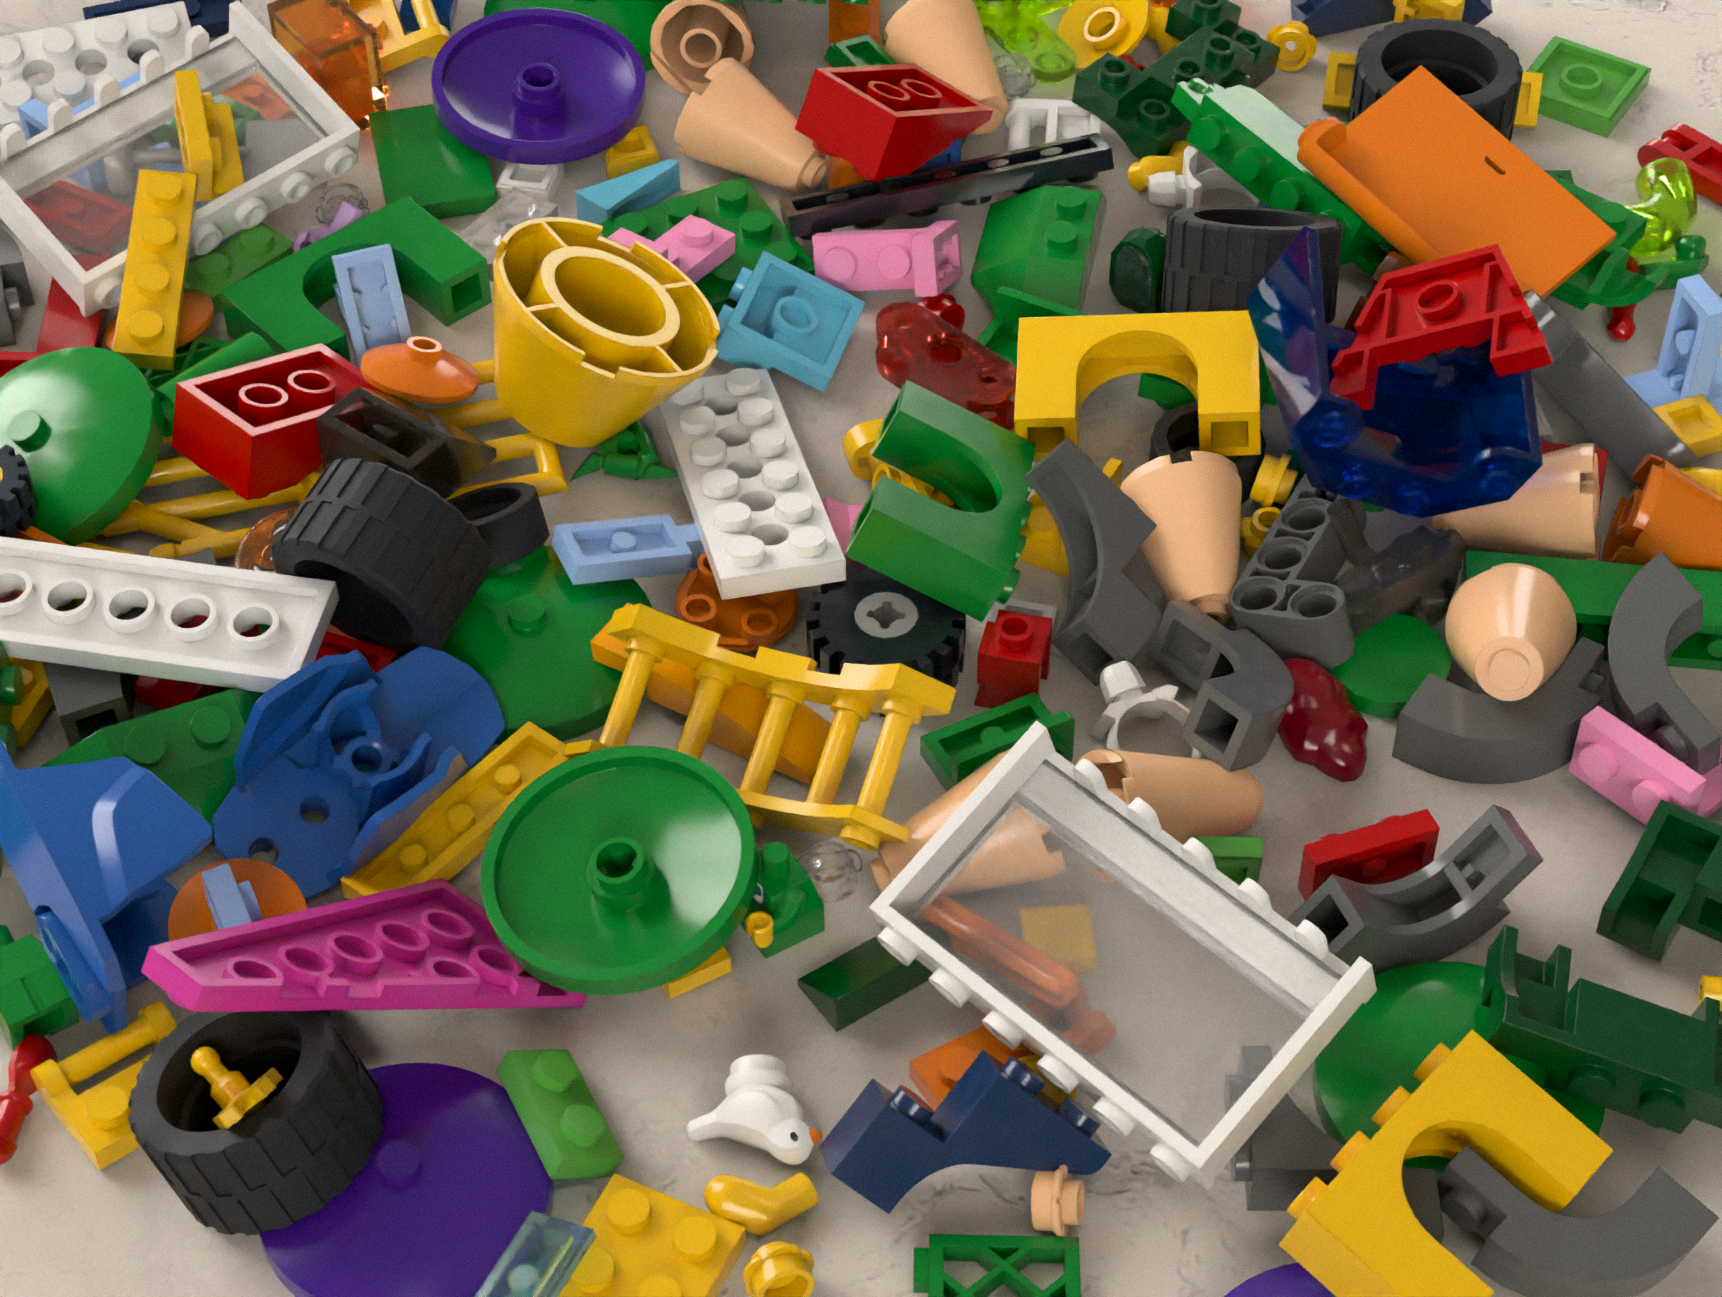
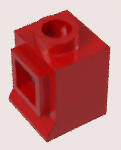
(1012, 657)

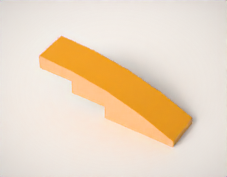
(737, 715)

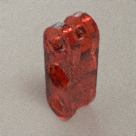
(943, 361)

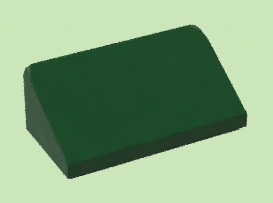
(860, 983)

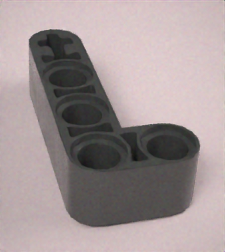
(1601, 397)
(1288, 587)

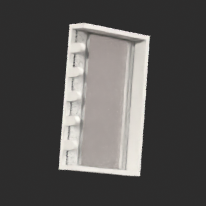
(77, 181)
(1119, 957)

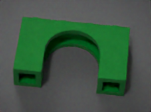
(430, 263)
(935, 549)

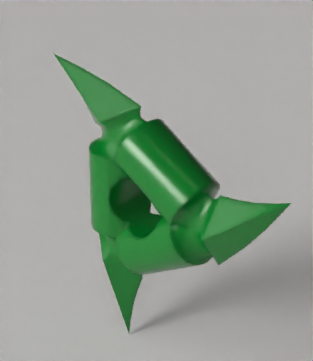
(614, 459)

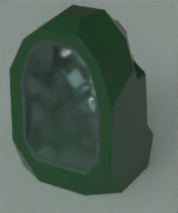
(1139, 270)

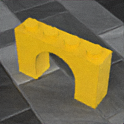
(1204, 351)
(1360, 1228)

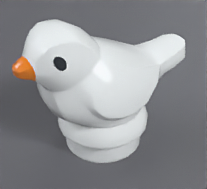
(759, 1111)

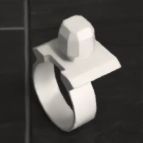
(1168, 189)
(1123, 692)

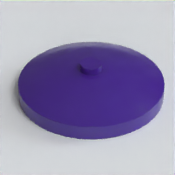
(538, 86)
(431, 1201)

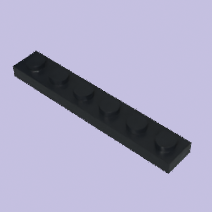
(965, 182)

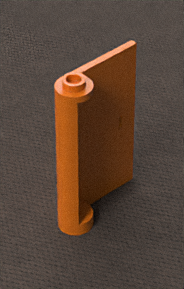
(1450, 184)

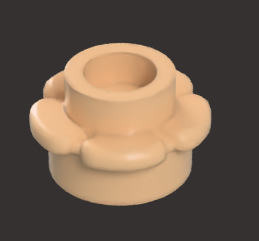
(1057, 1201)

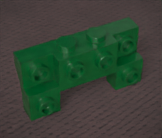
(1139, 101)
(1667, 884)
(1603, 1041)

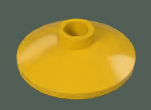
(1104, 27)

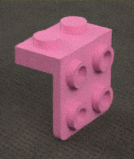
(1637, 771)

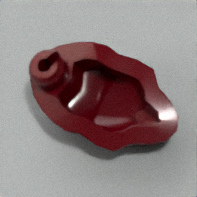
(1322, 723)

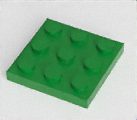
(730, 206)

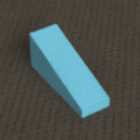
(628, 192)

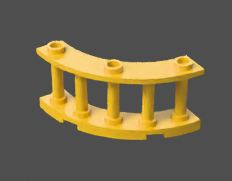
(788, 681)

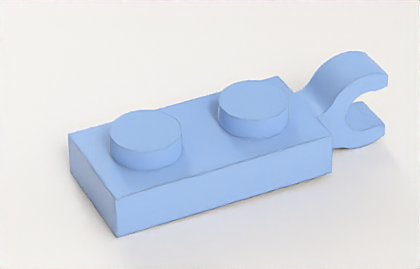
(626, 548)

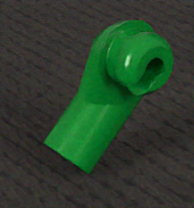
(1688, 261)

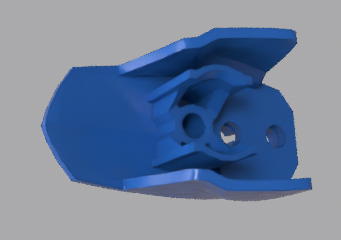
(357, 751)
(94, 867)

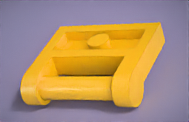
(397, 46)
(101, 1114)

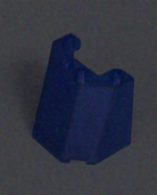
(1438, 429)

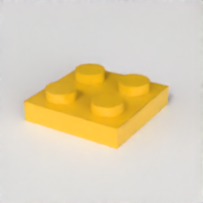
(653, 1246)

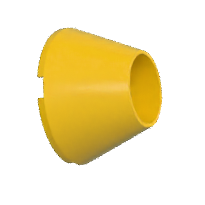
(591, 330)

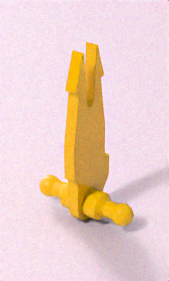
(231, 1089)

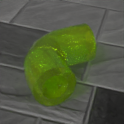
(1667, 201)

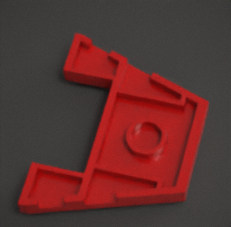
(1439, 308)

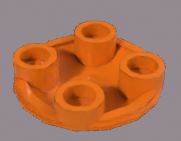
(741, 621)

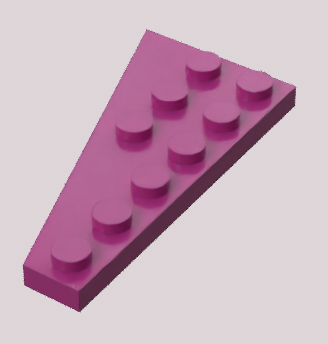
(366, 953)

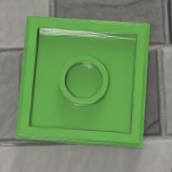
(1587, 85)

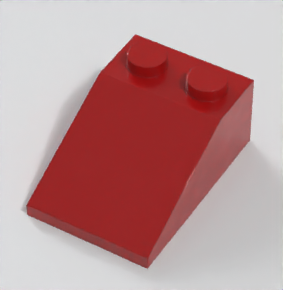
(886, 117)
(259, 419)

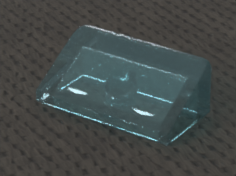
(539, 1258)

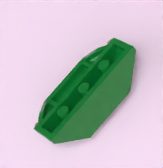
(1040, 245)
(182, 745)

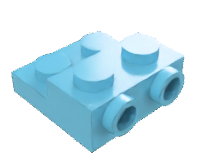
(787, 322)

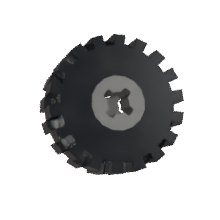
(884, 623)

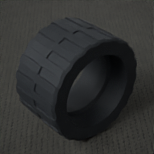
(1459, 55)
(1225, 251)
(393, 548)
(282, 1157)

